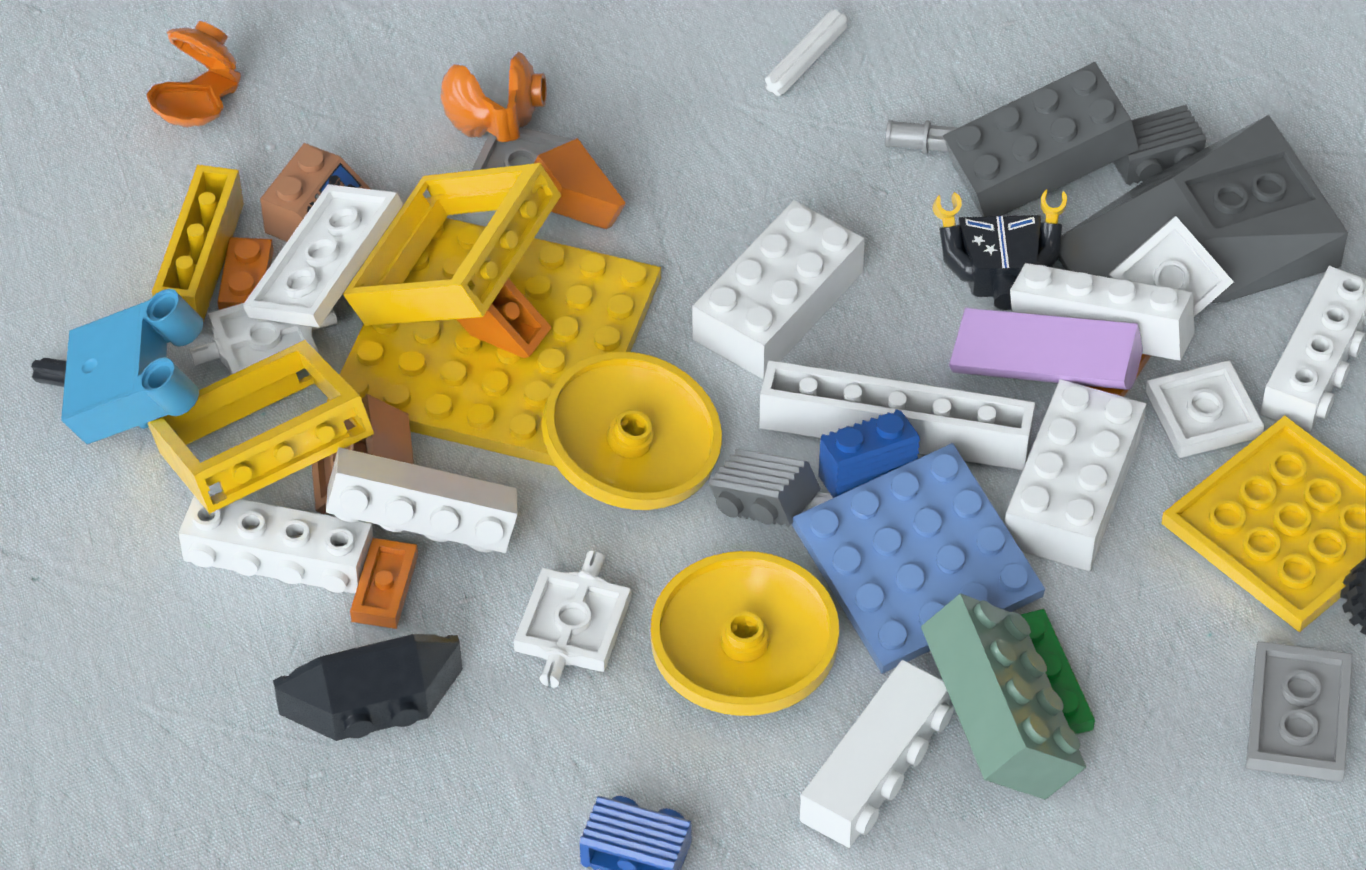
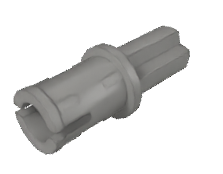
(916, 136)

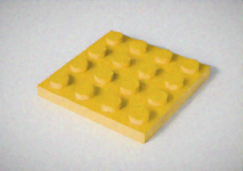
(1279, 521)

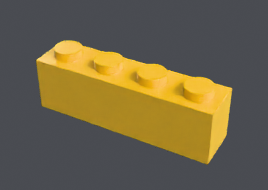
(202, 236)

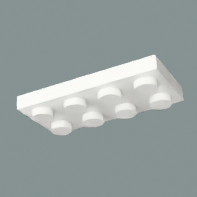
(323, 255)

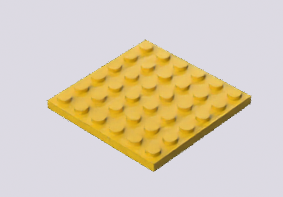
(478, 391)

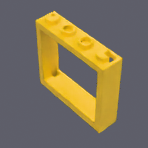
(522, 201)
(273, 452)

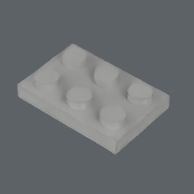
(1299, 711)

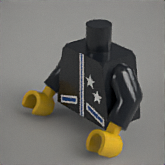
(995, 248)

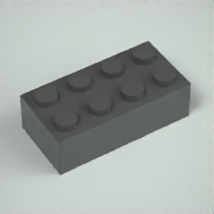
(1041, 141)

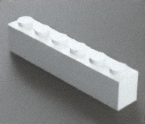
(824, 400)

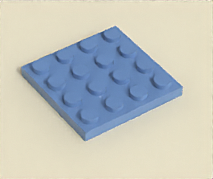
(911, 547)

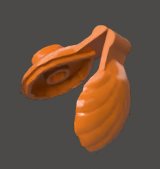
(198, 100)
(476, 114)

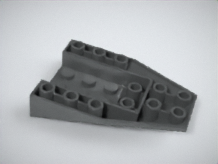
(1241, 202)

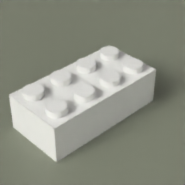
(778, 289)
(1074, 474)

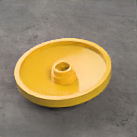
(631, 430)
(744, 633)

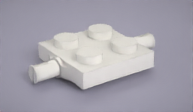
(247, 340)
(572, 619)

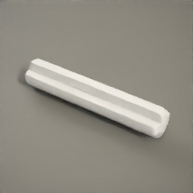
(806, 52)

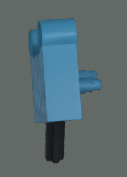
(120, 368)

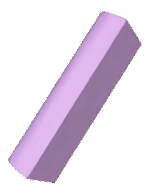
(1047, 348)

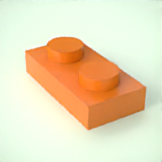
(243, 269)
(384, 583)

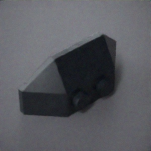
(371, 686)

